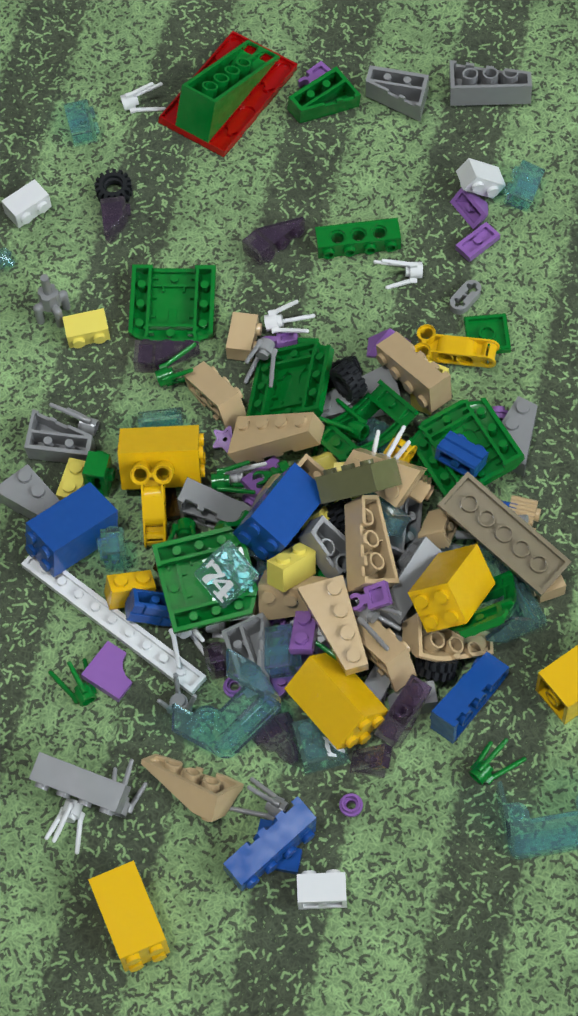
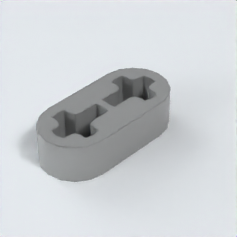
(468, 300)

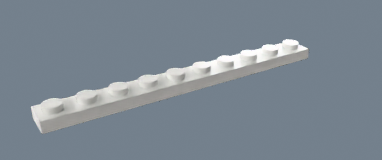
(115, 623)

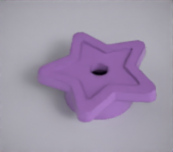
(219, 443)

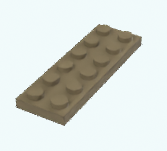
(504, 534)

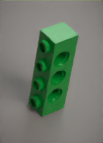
(365, 231)

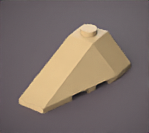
(444, 643)
(199, 792)

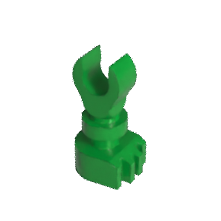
(281, 467)

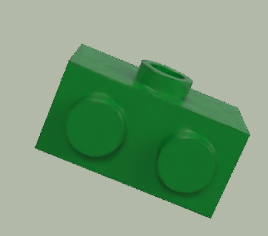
(99, 471)

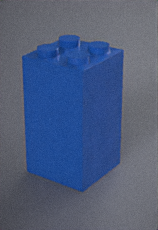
(279, 513)
(69, 529)

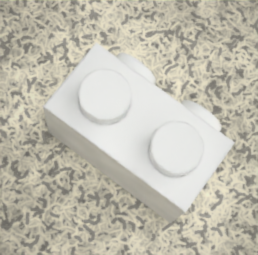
(480, 178)
(26, 203)
(321, 890)

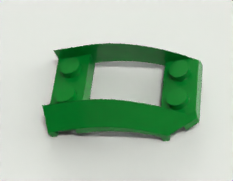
(381, 398)
(495, 614)

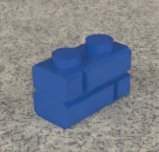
(461, 454)
(147, 607)

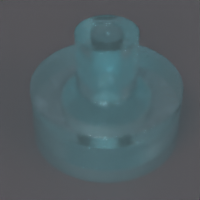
(5, 259)

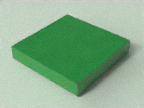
(489, 327)

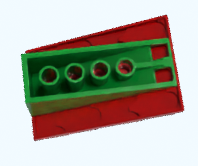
(227, 93)

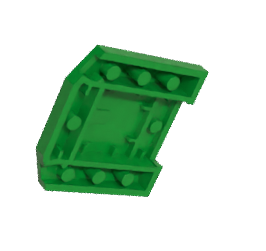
(172, 303)
(298, 381)
(480, 426)
(186, 598)

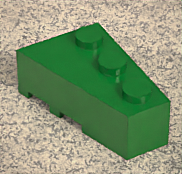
(323, 97)

